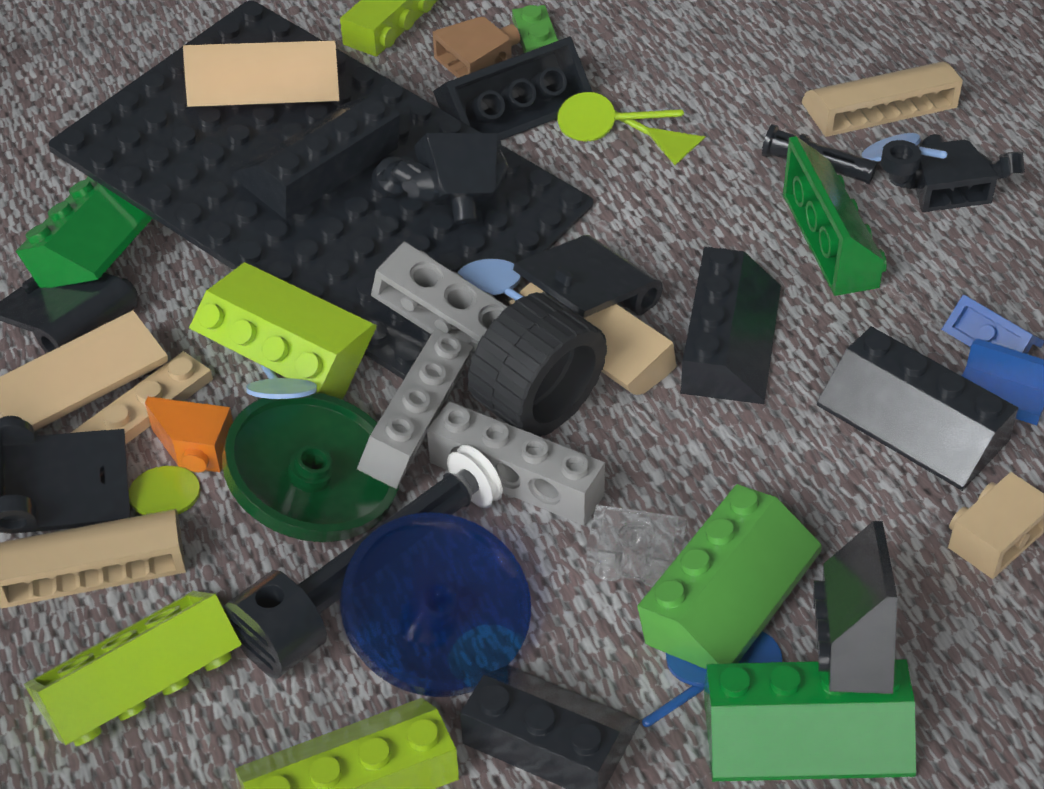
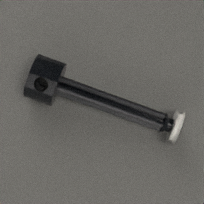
(282, 620)

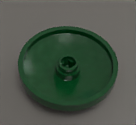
(298, 465)

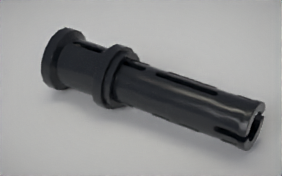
(843, 163)

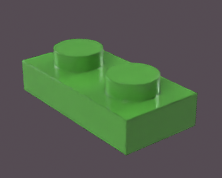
(534, 27)

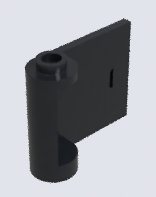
(590, 277)
(68, 310)
(57, 478)

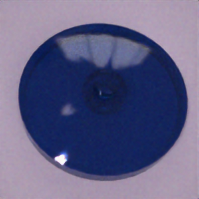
(434, 604)

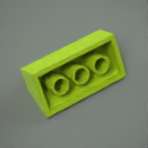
(284, 328)
(133, 666)
(386, 751)

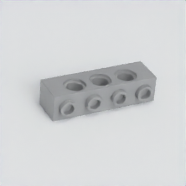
(434, 296)
(414, 408)
(526, 464)

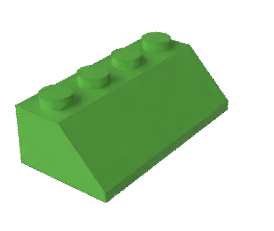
(728, 580)

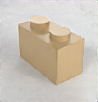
(998, 525)

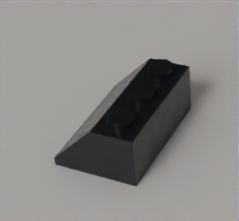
(545, 729)

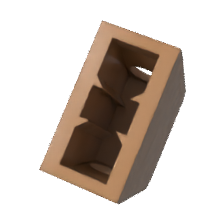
(473, 45)

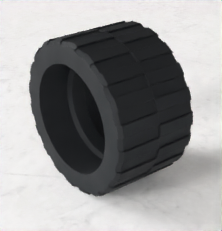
(537, 364)

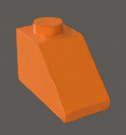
(191, 431)

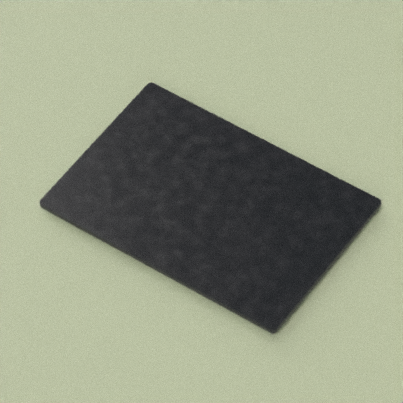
(183, 158)

